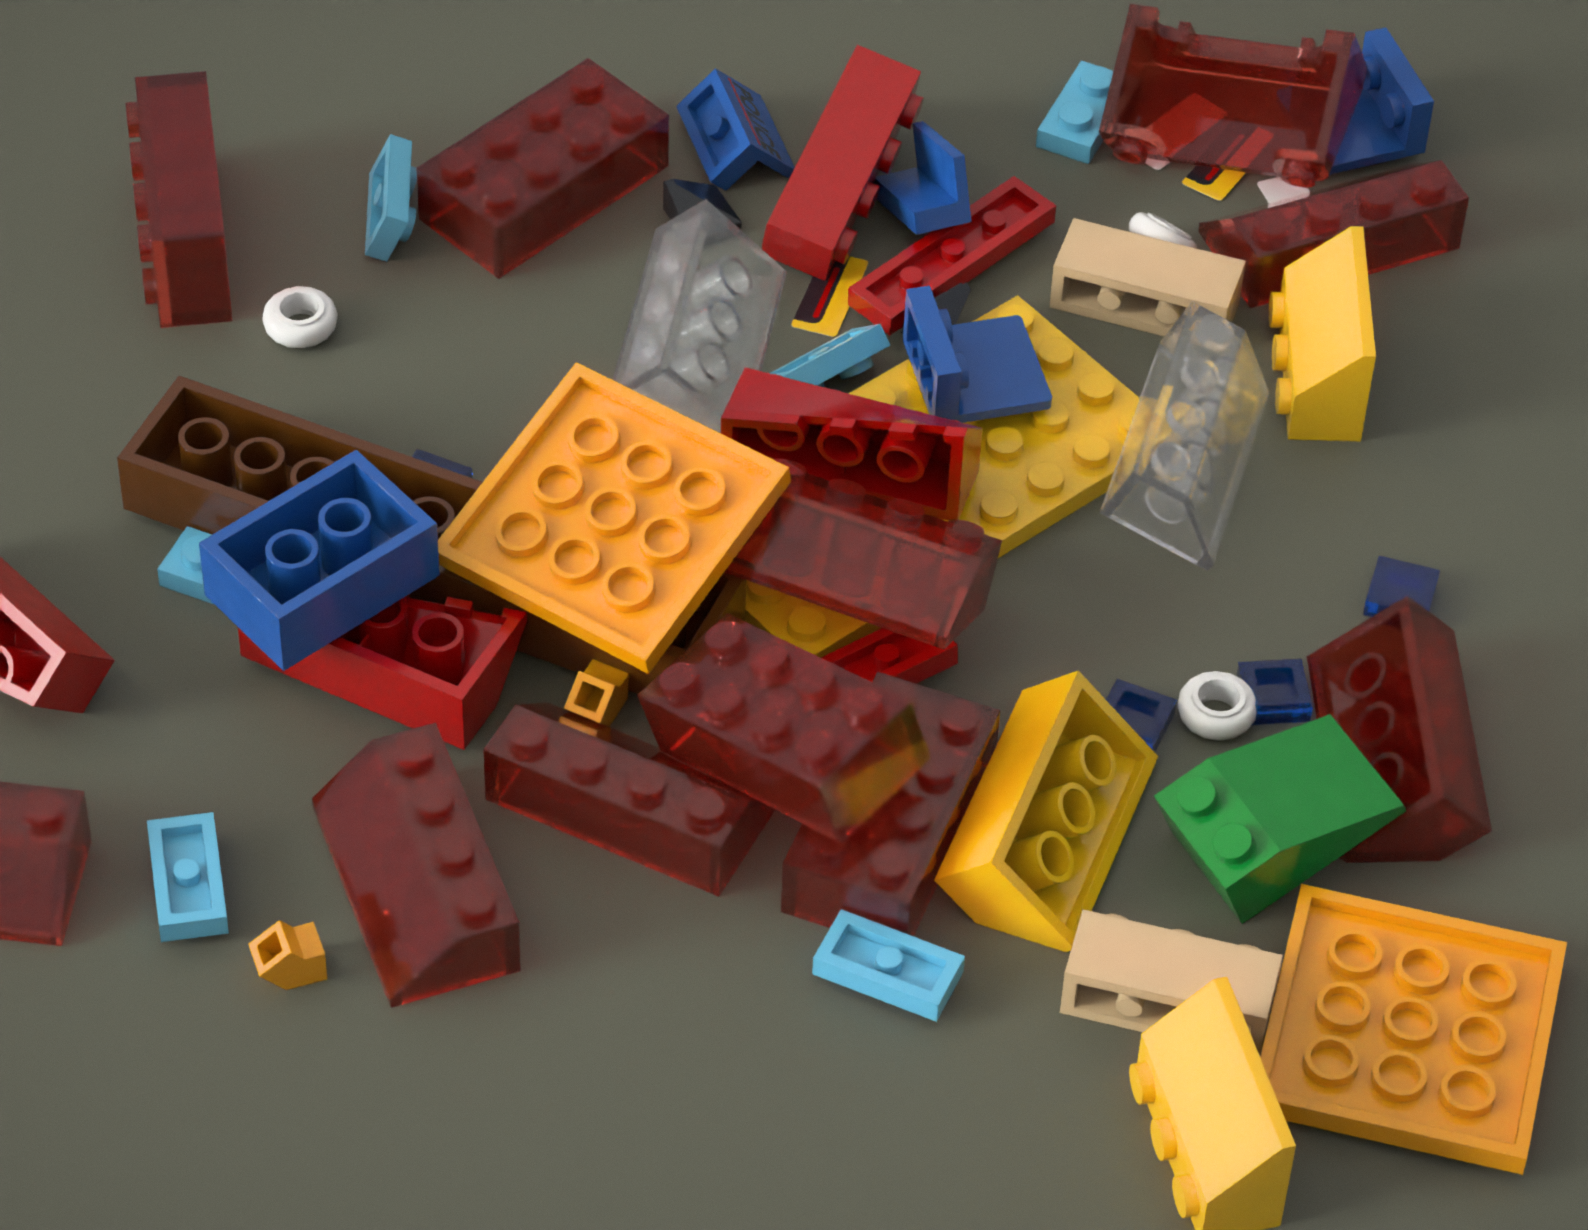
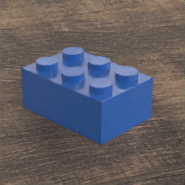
(319, 559)

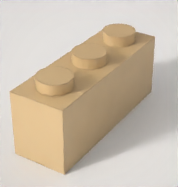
(1140, 278)
(1141, 972)

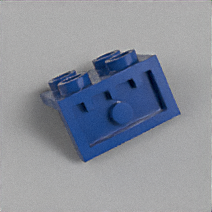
(1392, 109)
(973, 366)

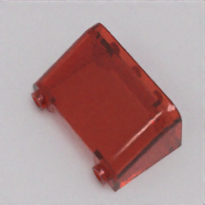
(1231, 100)

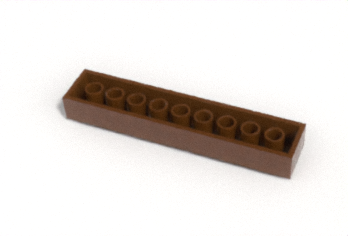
(220, 456)

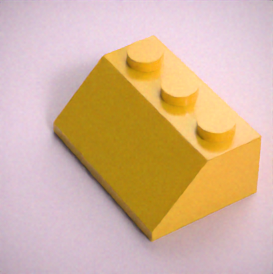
(1324, 341)
(1215, 1114)

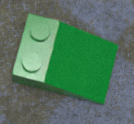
(1277, 811)

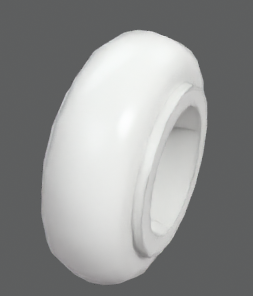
(1158, 228)
(300, 332)
(1212, 723)

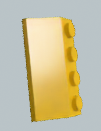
(1048, 814)

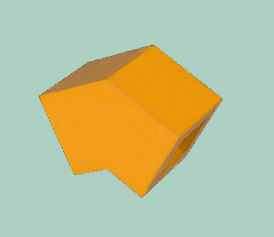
(598, 692)
(289, 955)

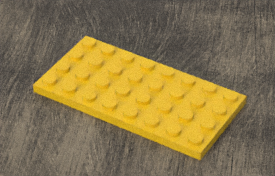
(1028, 476)

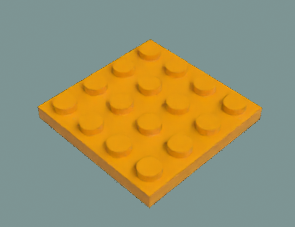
(612, 516)
(1412, 1027)

